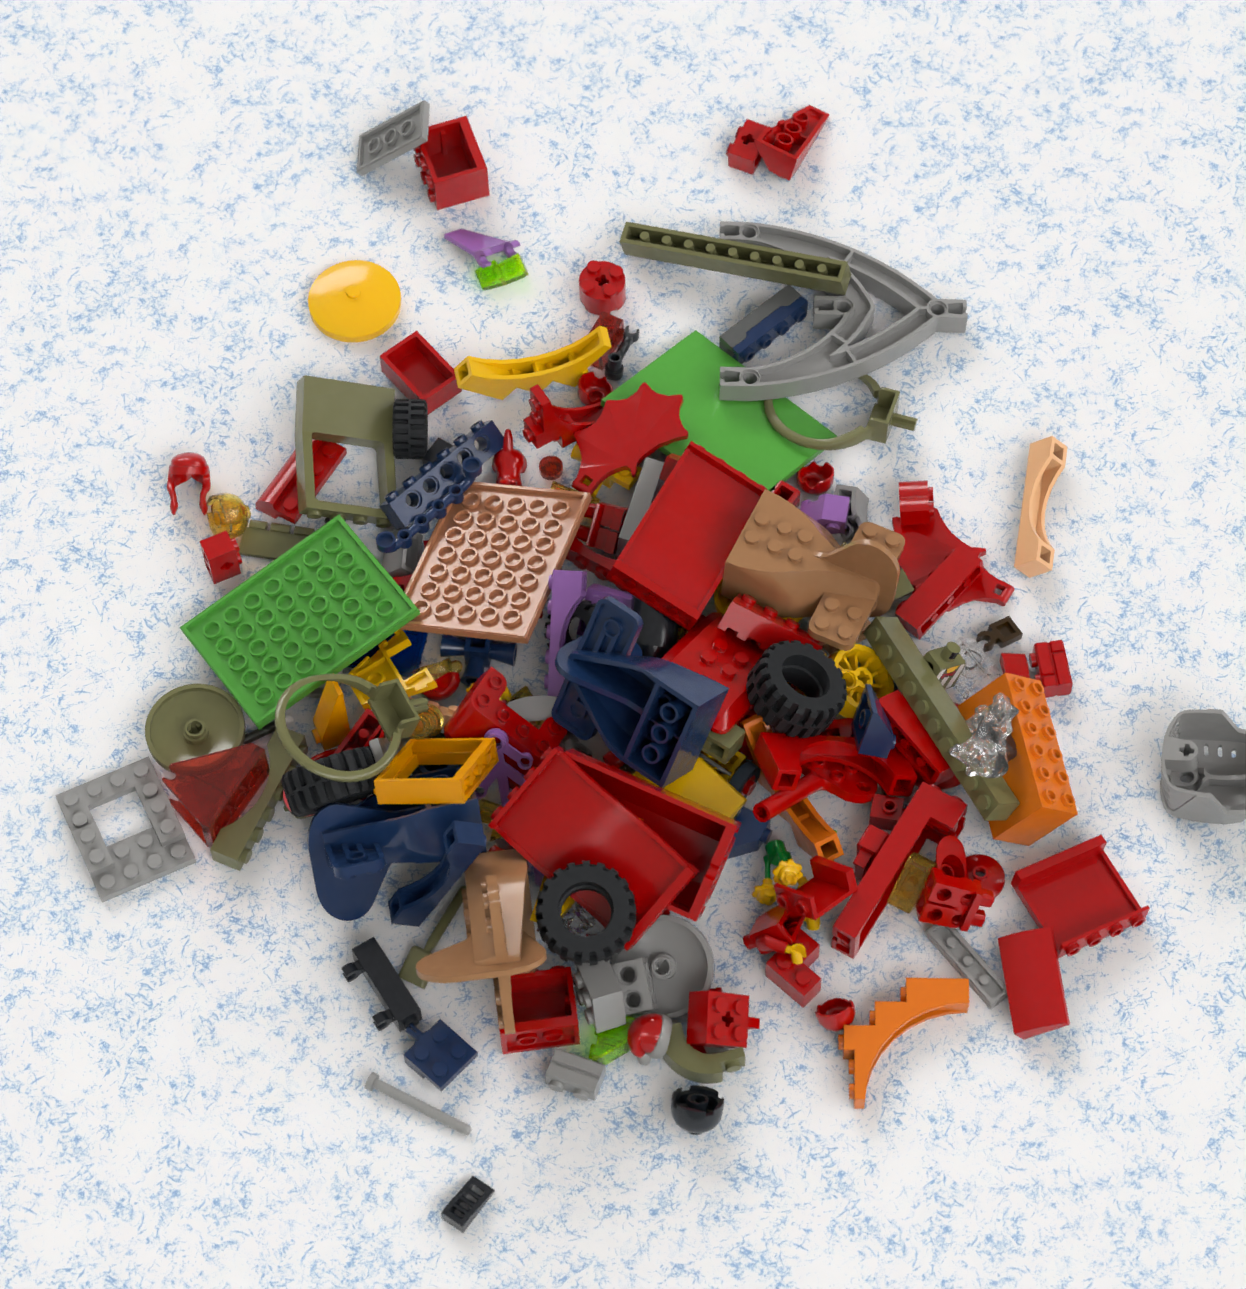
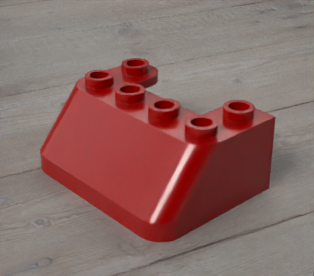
(484, 711)

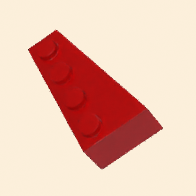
(762, 624)

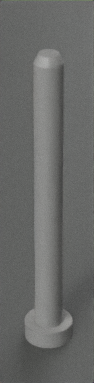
(374, 1083)

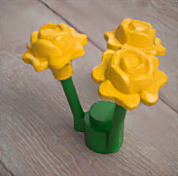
(785, 873)

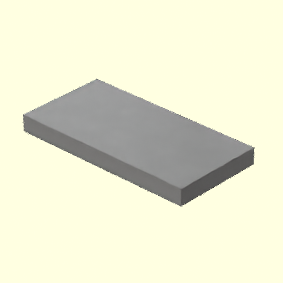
(393, 138)

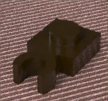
(1001, 632)

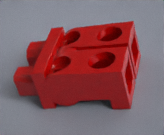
(953, 901)

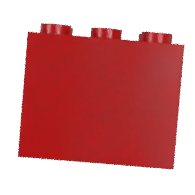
(452, 164)
(542, 1011)

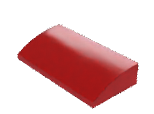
(1033, 982)

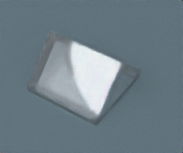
(979, 667)

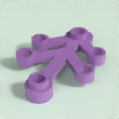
(502, 769)

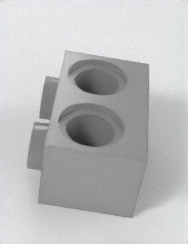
(641, 984)

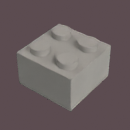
(600, 995)

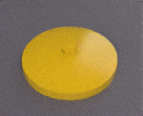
(354, 301)

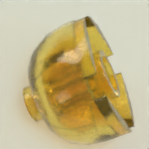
(228, 514)

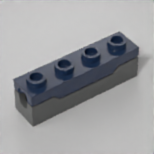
(764, 324)

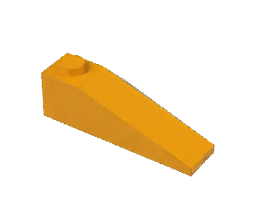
(330, 717)

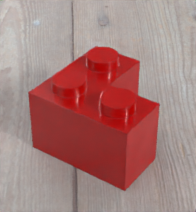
(796, 979)

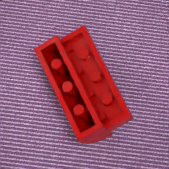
(282, 493)

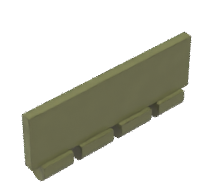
(270, 543)

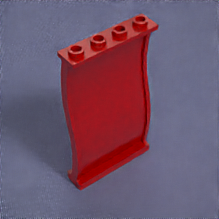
(687, 536)
(571, 818)

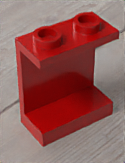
(827, 888)

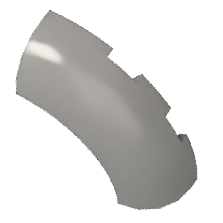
(857, 509)

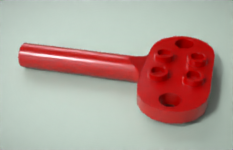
(830, 776)

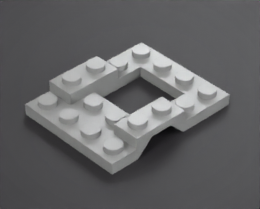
(138, 857)

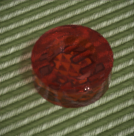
(551, 467)

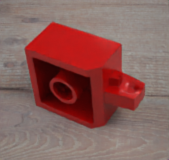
(719, 1019)

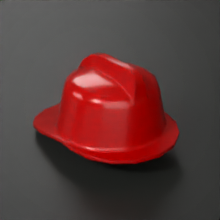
(951, 857)

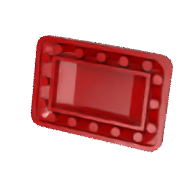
(721, 658)

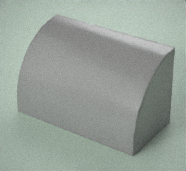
(403, 560)

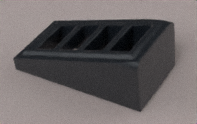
(463, 1223)

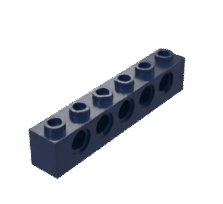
(395, 506)

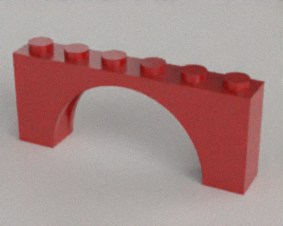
(783, 756)

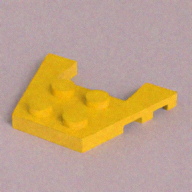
(381, 669)

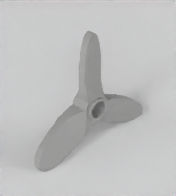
(540, 707)

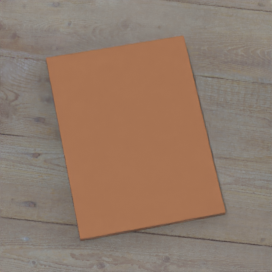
(493, 561)

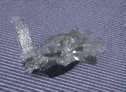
(991, 739)

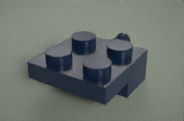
(438, 1054)

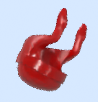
(182, 469)

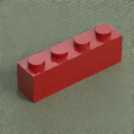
(939, 591)
(914, 740)

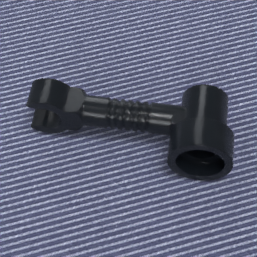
(614, 366)

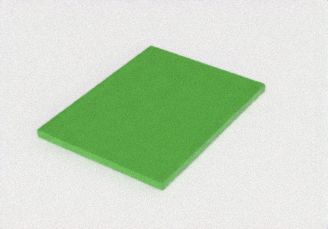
(726, 428)
(299, 619)

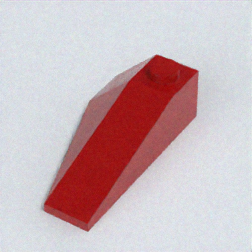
(790, 141)

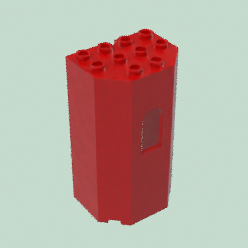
(691, 829)

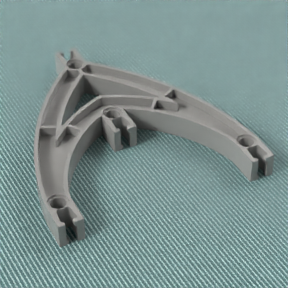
(842, 352)

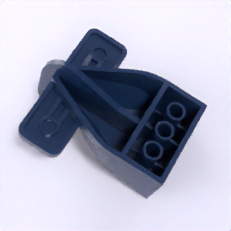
(641, 705)
(359, 842)

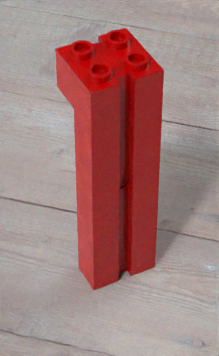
(927, 816)

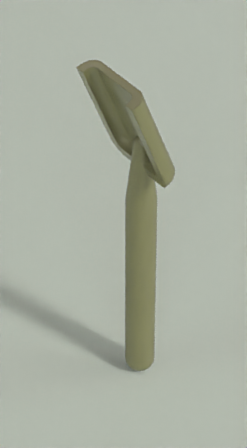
(416, 953)

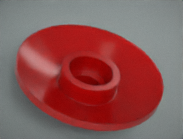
(994, 874)

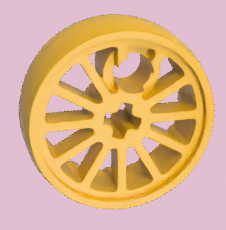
(857, 678)

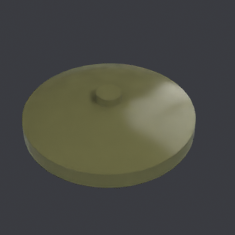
(193, 723)

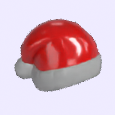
(649, 1037)

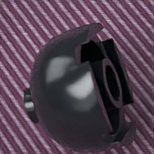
(697, 1109)

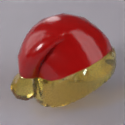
(446, 677)

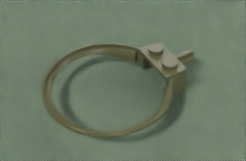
(878, 427)
(390, 706)

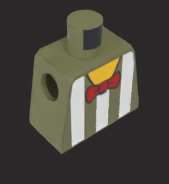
(946, 663)

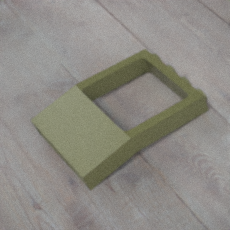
(343, 415)

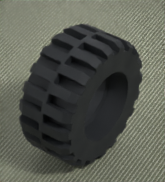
(784, 706)
(310, 792)
(591, 878)

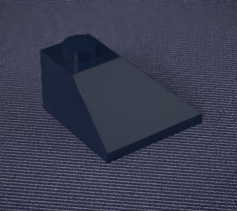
(872, 727)

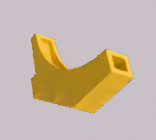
(563, 365)

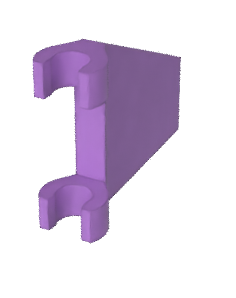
(481, 245)

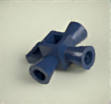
(477, 654)

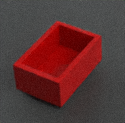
(420, 371)

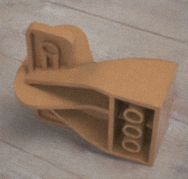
(804, 572)
(497, 929)

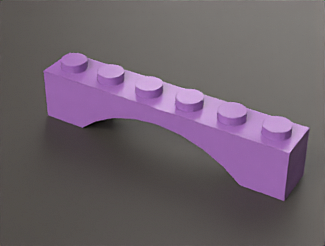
(567, 593)

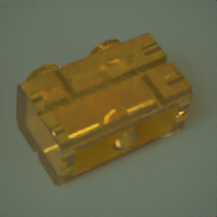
(911, 882)

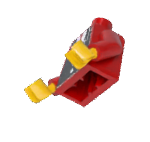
(777, 931)

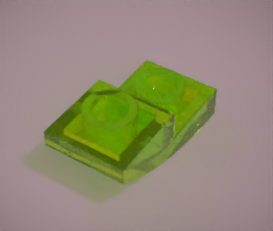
(502, 273)

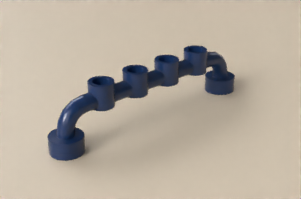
(386, 540)

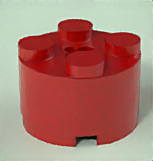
(602, 287)

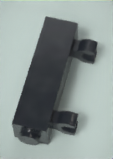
(386, 984)

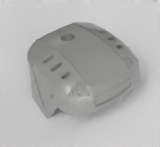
(1218, 782)

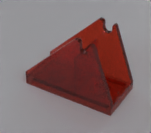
(217, 787)

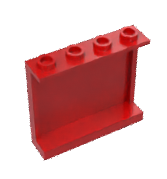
(1078, 896)

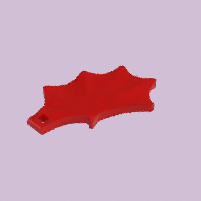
(627, 435)
(927, 548)

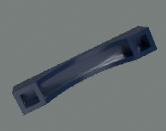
(417, 900)

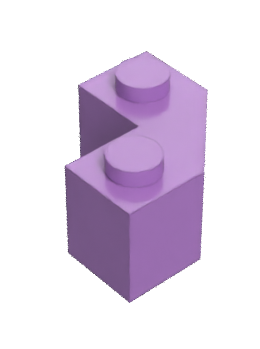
(829, 511)

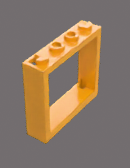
(475, 754)

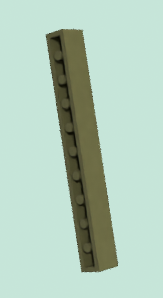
(735, 258)
(936, 713)

